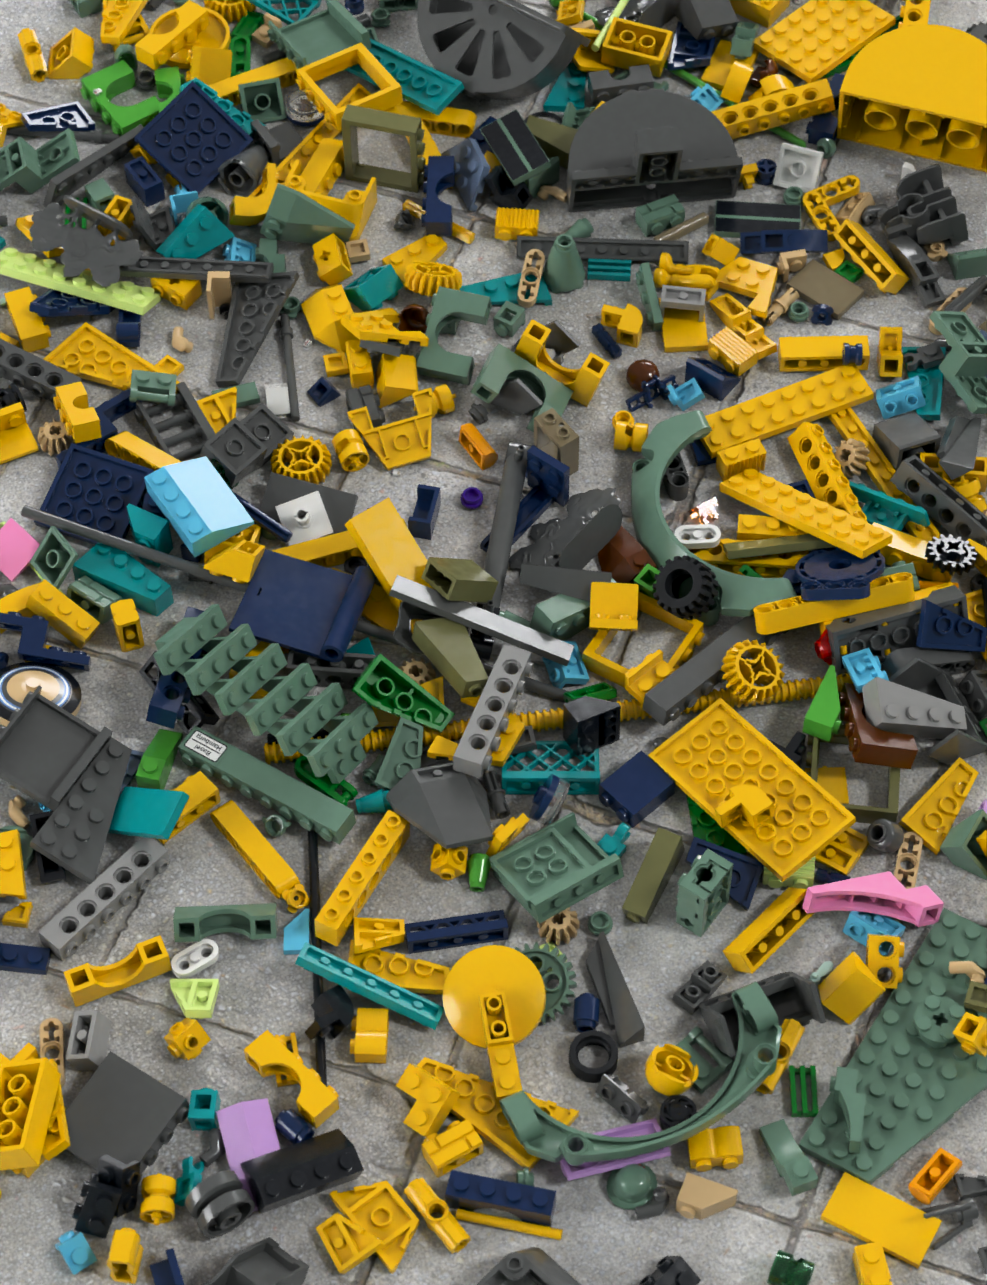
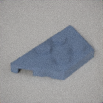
(470, 170)

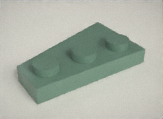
(649, 297)

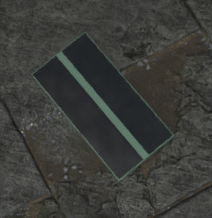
(515, 147)
(740, 217)

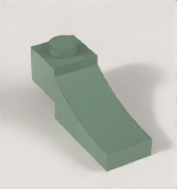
(744, 39)
(269, 253)
(852, 1103)
(788, 1158)

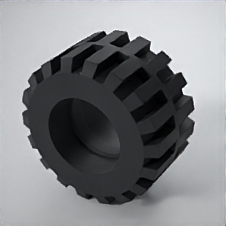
(670, 580)

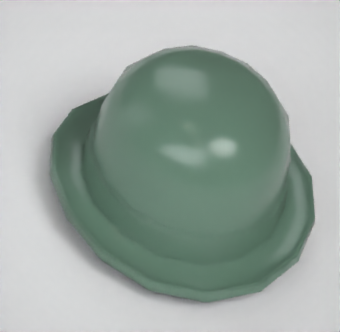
(631, 1186)

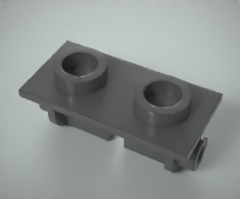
(616, 1094)

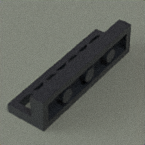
(197, 704)

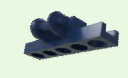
(661, 385)

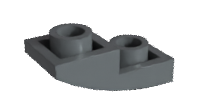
(700, 987)

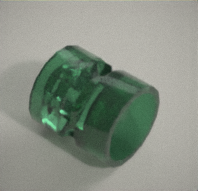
(790, 1271)

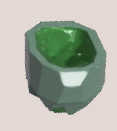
(126, 53)

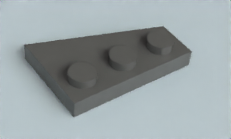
(390, 347)

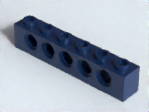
(172, 691)

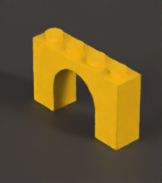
(582, 381)

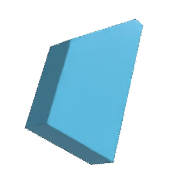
(297, 933)

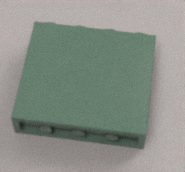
(319, 35)
(603, 872)

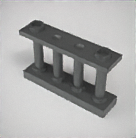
(192, 412)

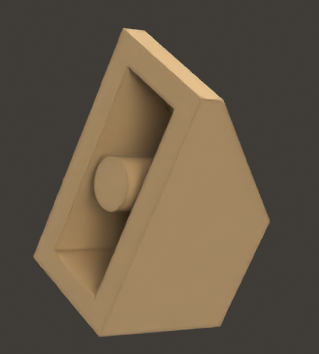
(703, 1197)

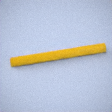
(509, 1224)

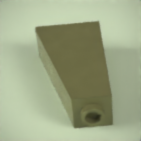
(552, 138)
(452, 653)
(653, 875)

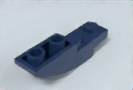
(783, 241)

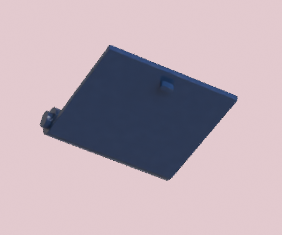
(304, 605)

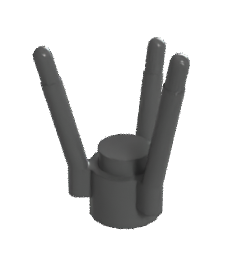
(961, 1211)

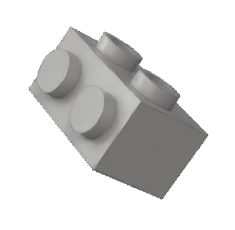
(88, 1040)

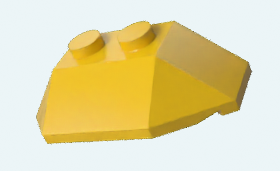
(324, 314)

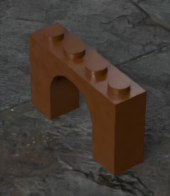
(869, 743)

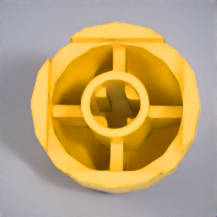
(670, 1070)

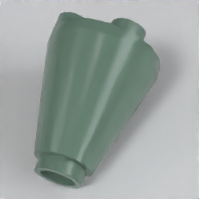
(564, 266)

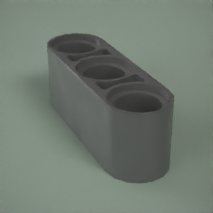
(676, 479)

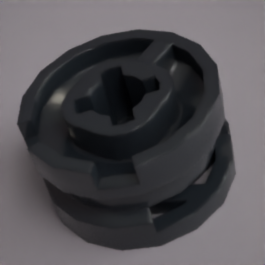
(11, 396)
(676, 1111)

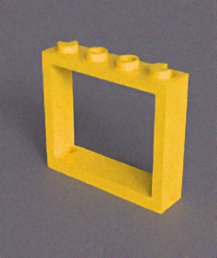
(358, 54)
(616, 673)

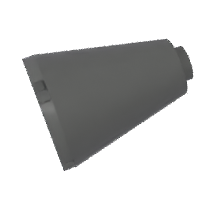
(243, 172)

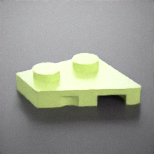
(195, 996)

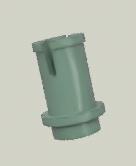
(370, 774)

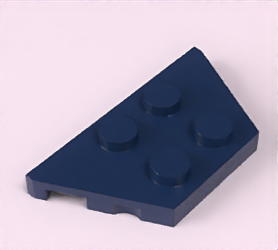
(688, 51)

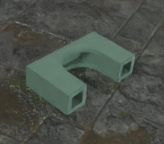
(450, 306)
(506, 365)

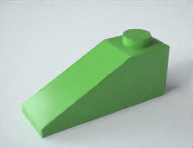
(824, 712)
(158, 760)

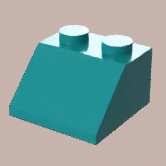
(373, 288)
(149, 531)

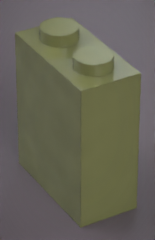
(459, 579)

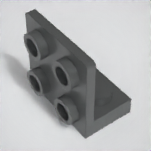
(276, 141)

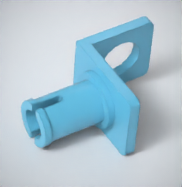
(181, 200)

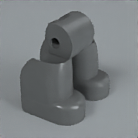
(924, 210)

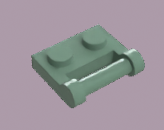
(153, 387)
(707, 1073)

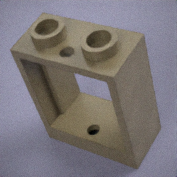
(557, 441)

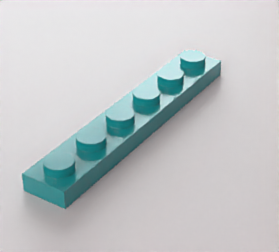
(370, 986)

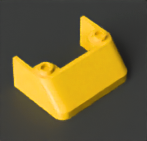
(355, 206)

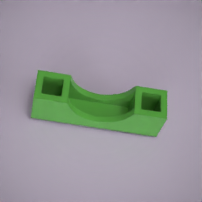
(168, 84)

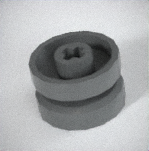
(219, 1204)

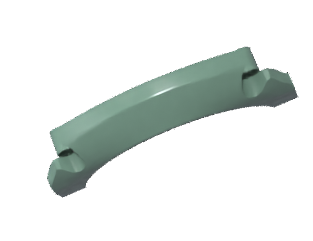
(736, 592)
(757, 1045)

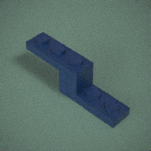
(107, 413)
(34, 641)
(24, 958)

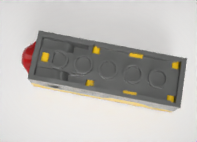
(883, 628)

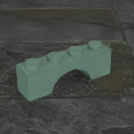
(252, 920)

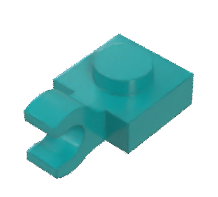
(615, 844)
(190, 1179)

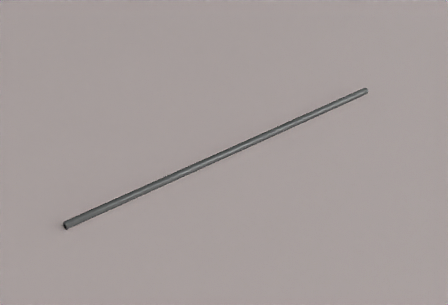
(198, 570)

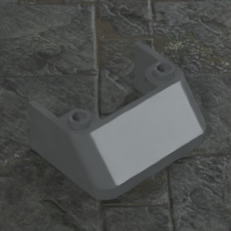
(514, 393)
(940, 684)
(788, 994)
(528, 1262)

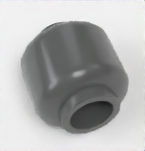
(885, 835)

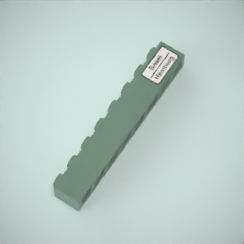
(267, 785)

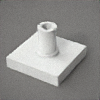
(798, 167)
(305, 518)

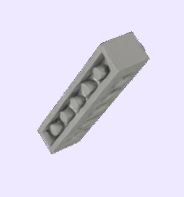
(485, 724)
(91, 900)

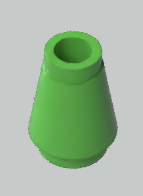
(478, 871)

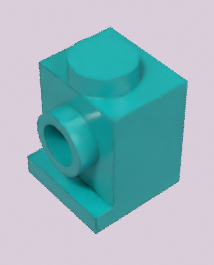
(203, 1109)

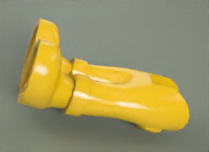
(682, 275)

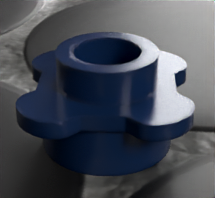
(822, 309)

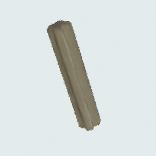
(684, 228)

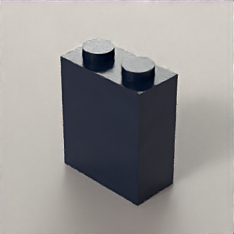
(636, 789)

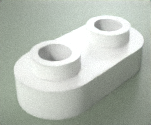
(697, 535)
(194, 958)

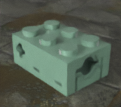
(703, 892)

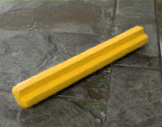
(457, 231)

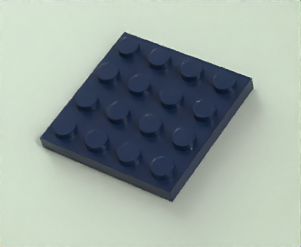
(193, 138)
(95, 491)

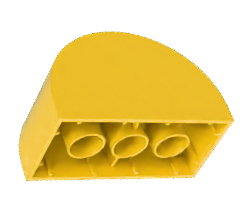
(919, 95)

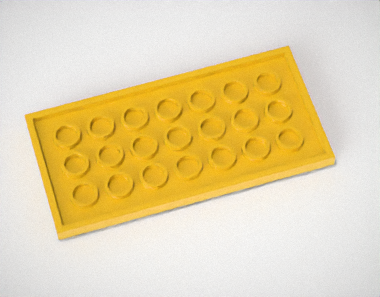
(727, 751)

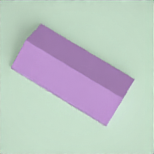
(637, 1129)
(247, 1134)

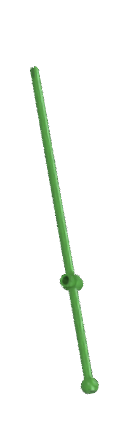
(697, 82)

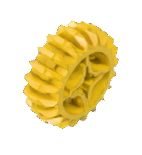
(230, 9)
(428, 276)
(300, 456)
(764, 671)

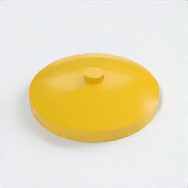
(214, 36)
(489, 971)

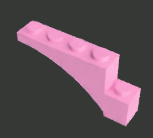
(877, 895)

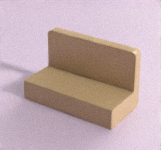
(218, 290)

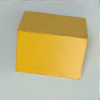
(396, 378)
(850, 989)

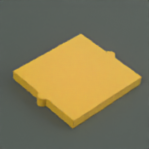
(834, 782)

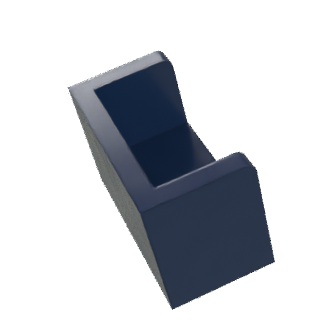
(144, 181)
(426, 512)

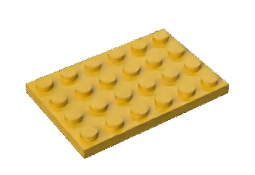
(823, 35)

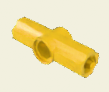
(33, 55)
(791, 1035)
(445, 1227)

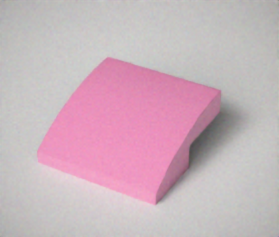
(16, 549)

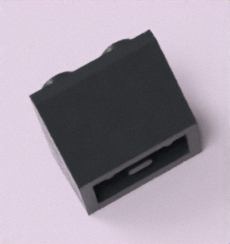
(590, 724)

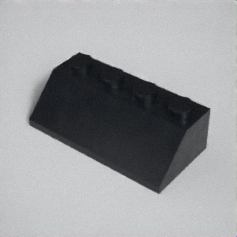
(301, 1170)

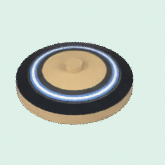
(24, 677)

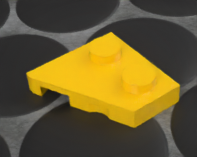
(219, 408)

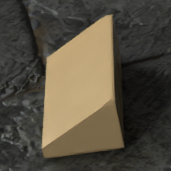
(855, 207)

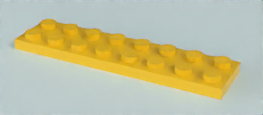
(787, 408)
(806, 513)

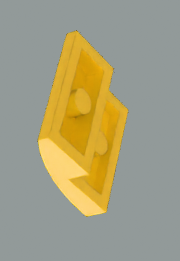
(844, 851)

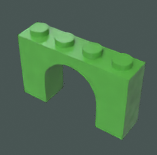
(112, 82)

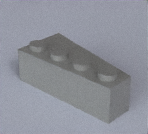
(910, 711)

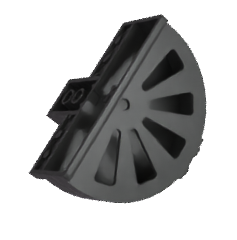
(495, 46)
(649, 141)

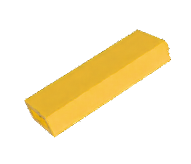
(388, 547)

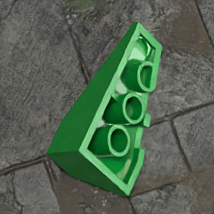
(395, 692)

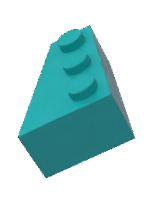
(195, 235)

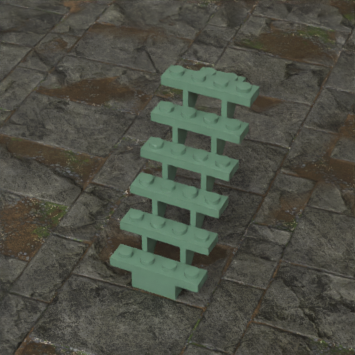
(334, 755)

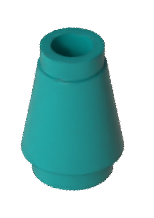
(373, 803)

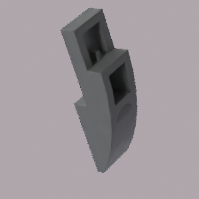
(919, 269)

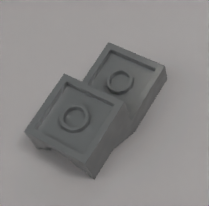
(246, 444)
(262, 1265)

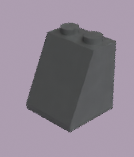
(707, 17)
(905, 437)

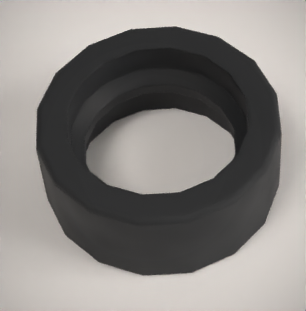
(597, 1038)

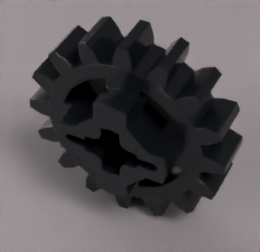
(950, 554)

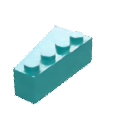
(125, 577)

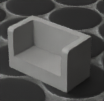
(683, 298)

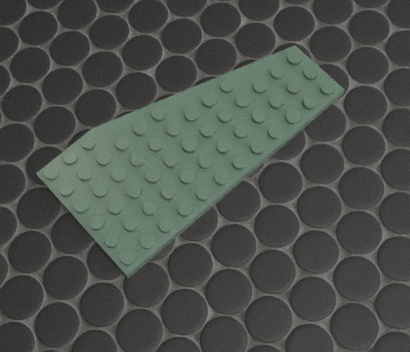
(905, 1080)

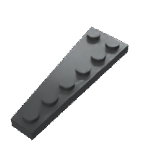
(88, 168)

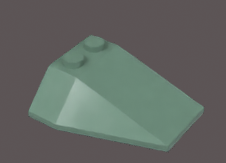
(301, 219)

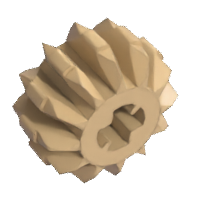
(54, 437)
(852, 457)
(418, 670)
(564, 931)

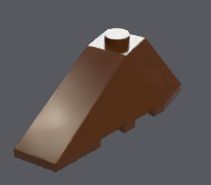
(624, 557)

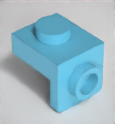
(686, 394)
(75, 1251)

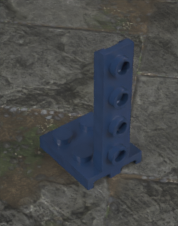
(549, 484)

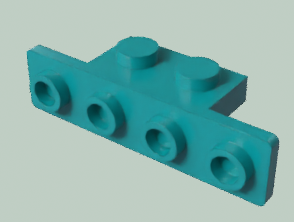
(888, 510)

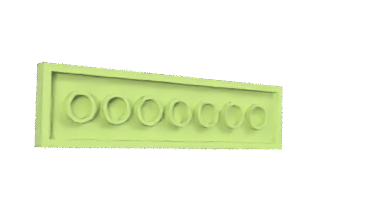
(50, 275)

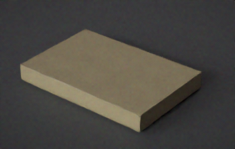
(823, 286)

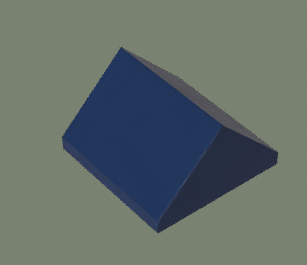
(710, 377)

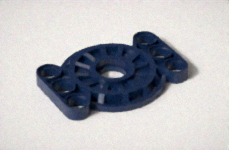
(837, 574)

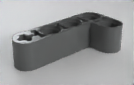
(948, 660)

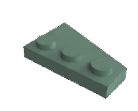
(401, 755)

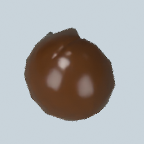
(761, 72)
(413, 318)
(641, 371)

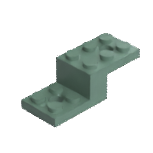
(36, 167)
(966, 361)

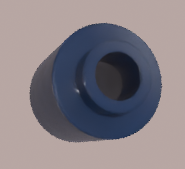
(586, 1012)
(293, 1126)

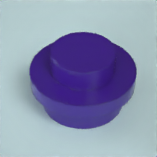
(471, 498)

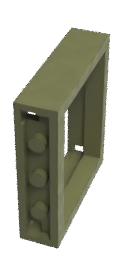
(386, 122)
(863, 814)

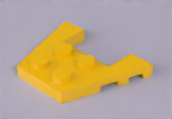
(748, 279)
(378, 327)
(400, 441)
(445, 748)

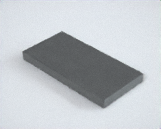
(282, 489)

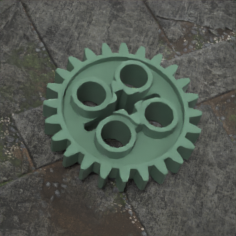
(560, 971)

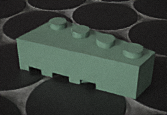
(561, 616)

